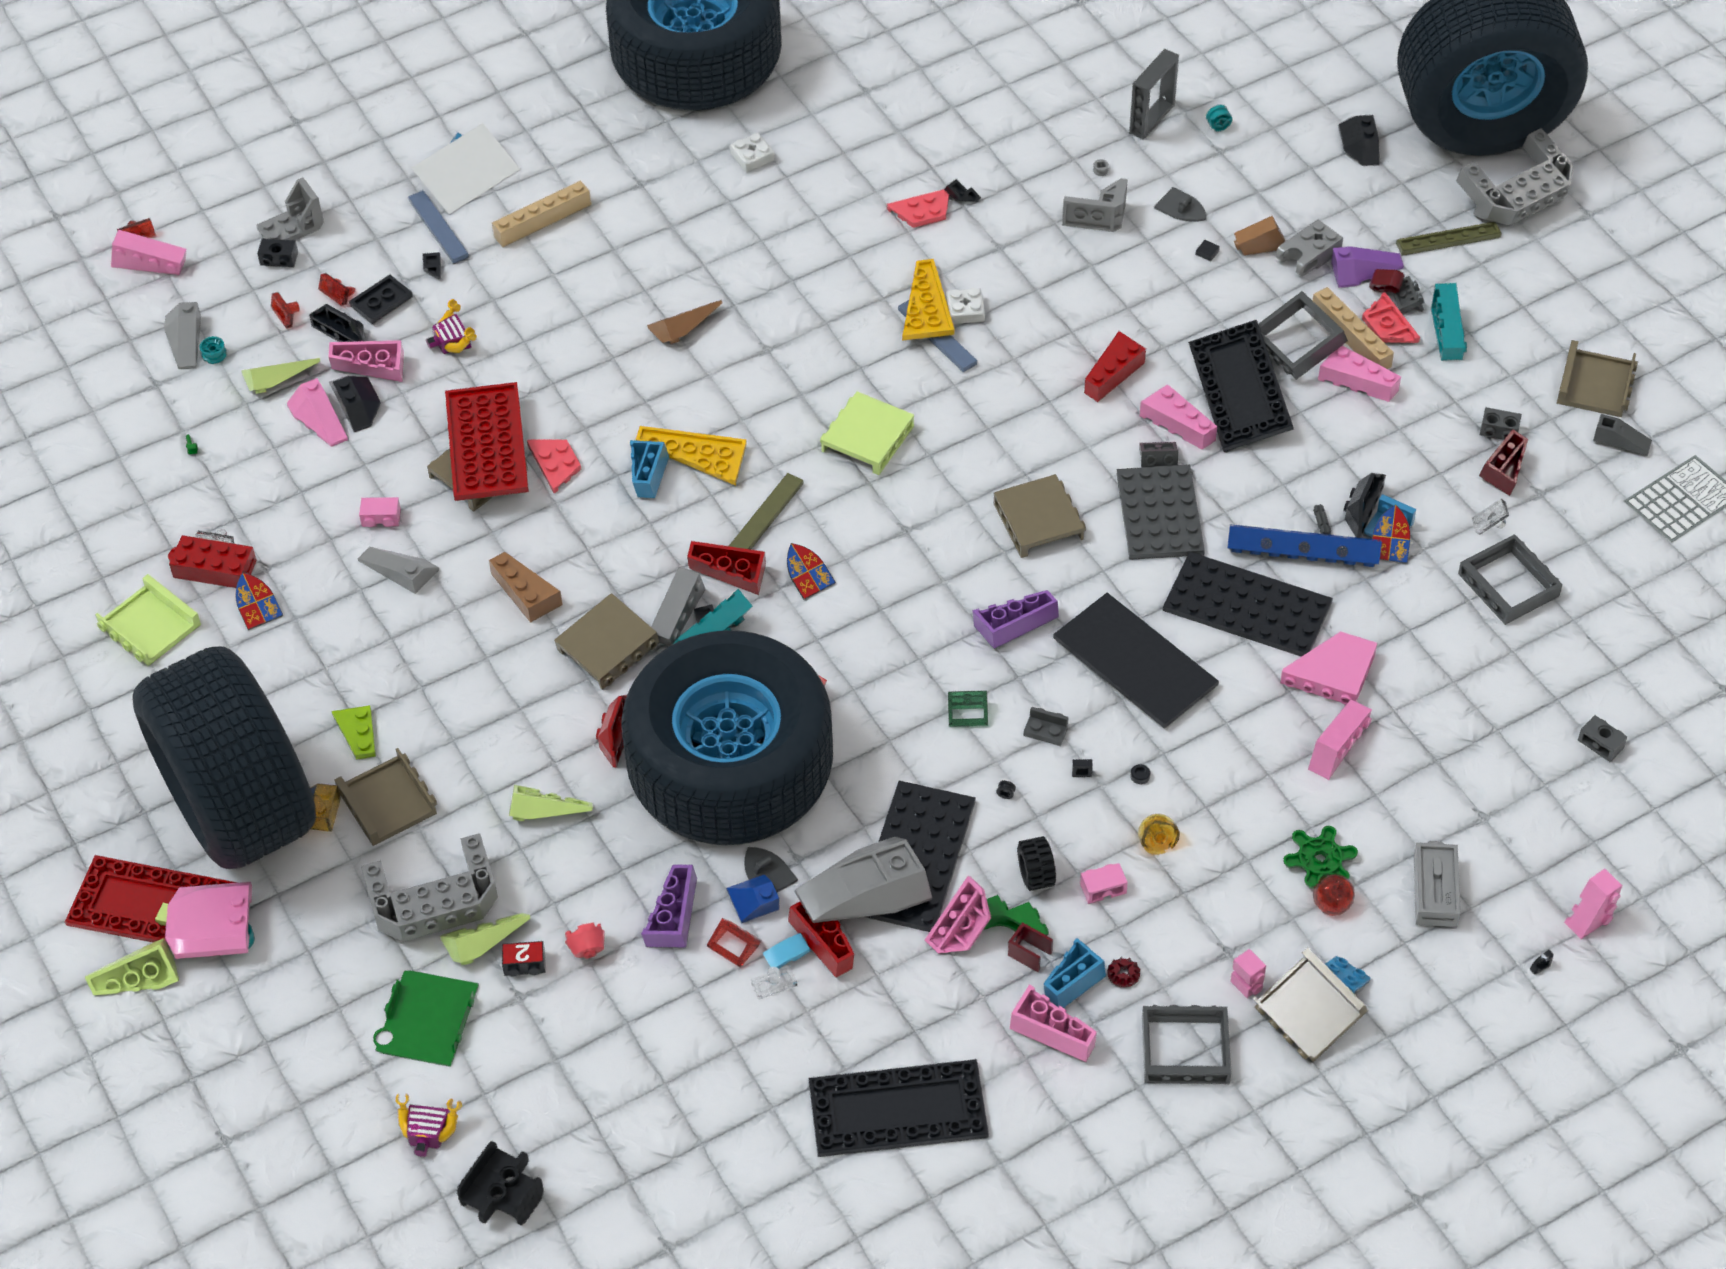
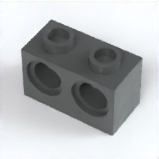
(1499, 423)

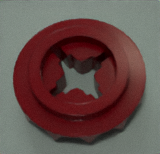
(1123, 979)

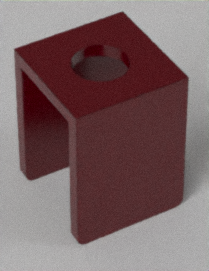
(1032, 937)

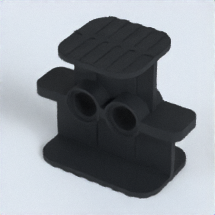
(488, 1179)

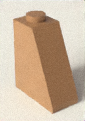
(1259, 237)

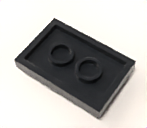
(381, 299)

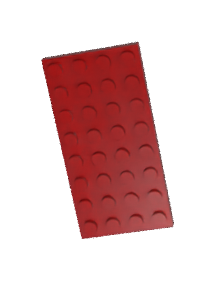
(486, 441)

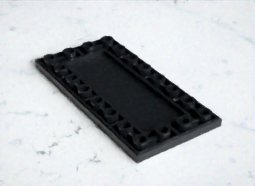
(1240, 385)
(1136, 660)
(898, 1108)

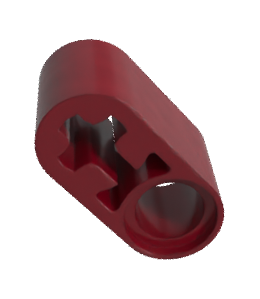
(1386, 280)

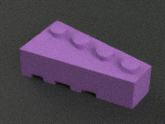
(1015, 618)
(672, 915)

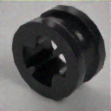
(1006, 789)

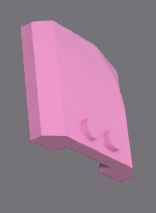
(209, 920)

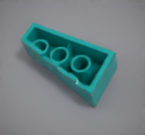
(1448, 322)
(725, 615)

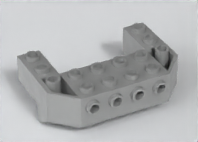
(1525, 192)
(436, 903)

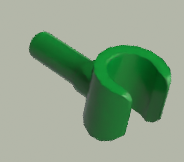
(192, 448)

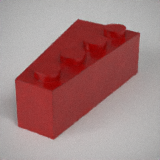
(1115, 365)
(728, 564)
(824, 939)

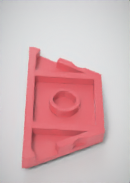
(922, 208)
(1389, 322)
(555, 460)

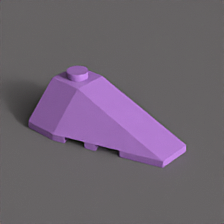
(1357, 264)

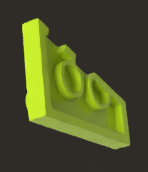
(357, 729)

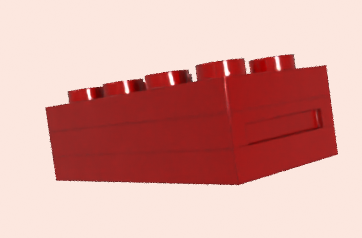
(211, 561)

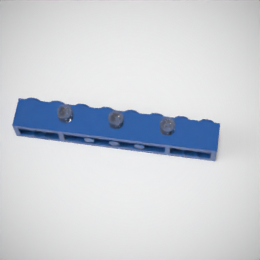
(1304, 544)

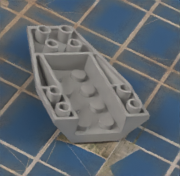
(867, 883)

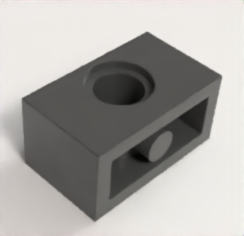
(1602, 738)

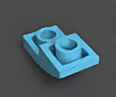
(787, 950)

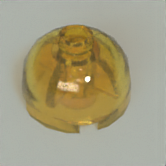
(1158, 833)

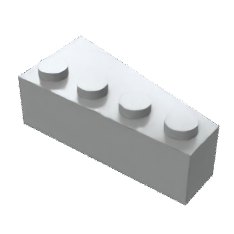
(678, 605)

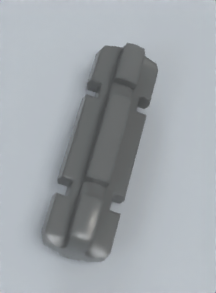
(1321, 519)

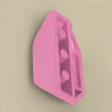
(961, 920)

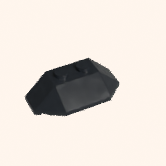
(1360, 139)
(337, 324)
(356, 400)
(1363, 502)

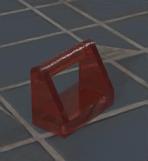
(726, 925)

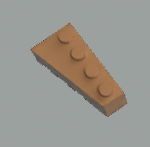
(525, 588)

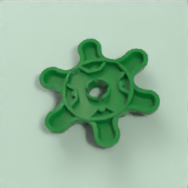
(1320, 845)

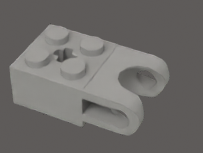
(1310, 247)

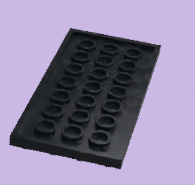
(1248, 604)
(935, 829)

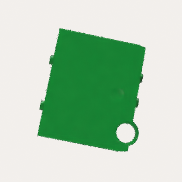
(426, 1017)

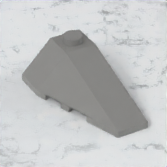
(183, 332)
(401, 568)

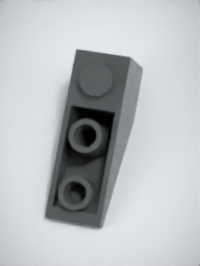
(1619, 434)

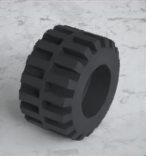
(1036, 863)

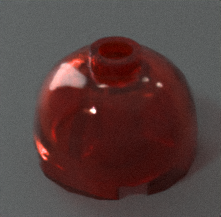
(1334, 894)

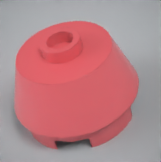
(586, 940)

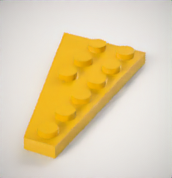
(927, 306)
(708, 453)

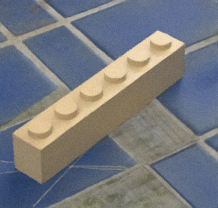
(541, 213)
(1359, 335)

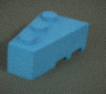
(648, 466)
(1074, 975)

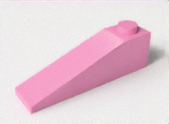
(316, 412)

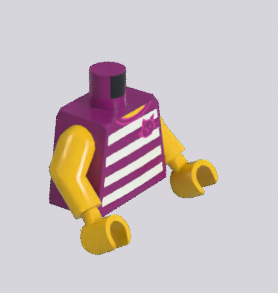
(450, 332)
(426, 1125)

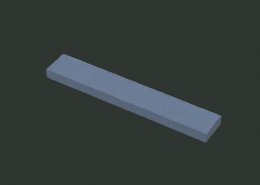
(438, 226)
(949, 347)

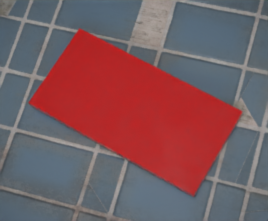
(127, 896)

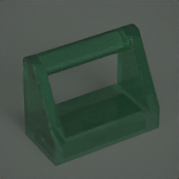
(967, 700)

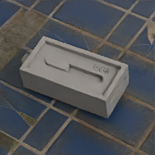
(1436, 884)

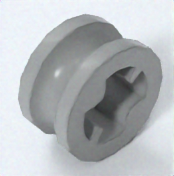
(1101, 167)

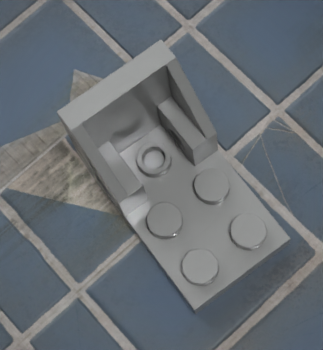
(1099, 214)
(299, 220)

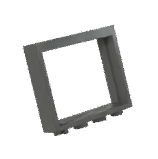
(1142, 118)
(1316, 354)
(1491, 597)
(1186, 1074)

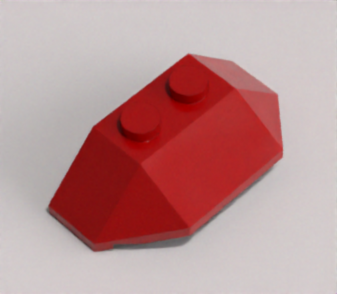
(610, 733)

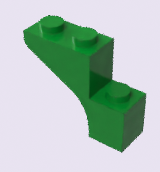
(1013, 917)

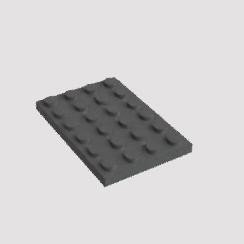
(1160, 512)

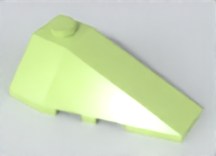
(269, 376)
(531, 804)
(470, 944)
(141, 970)

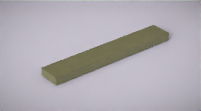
(1448, 238)
(767, 512)

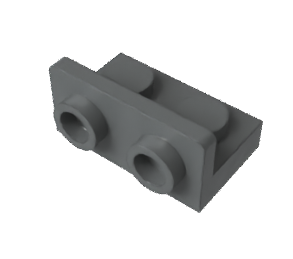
(1408, 296)
(1158, 454)
(1046, 726)

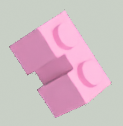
(380, 511)
(1103, 882)
(1248, 973)

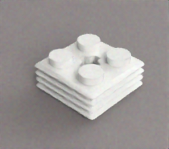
(752, 152)
(965, 305)

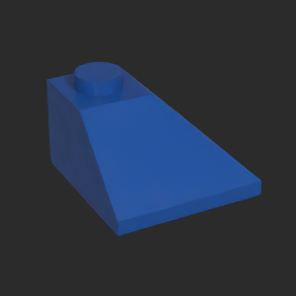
(754, 898)

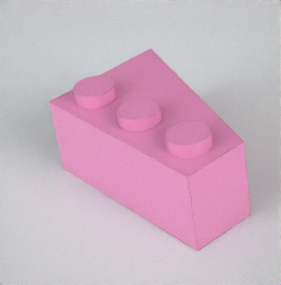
(1596, 906)

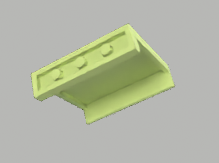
(868, 431)
(149, 621)

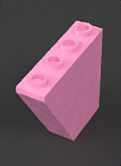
(1333, 668)

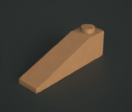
(680, 325)

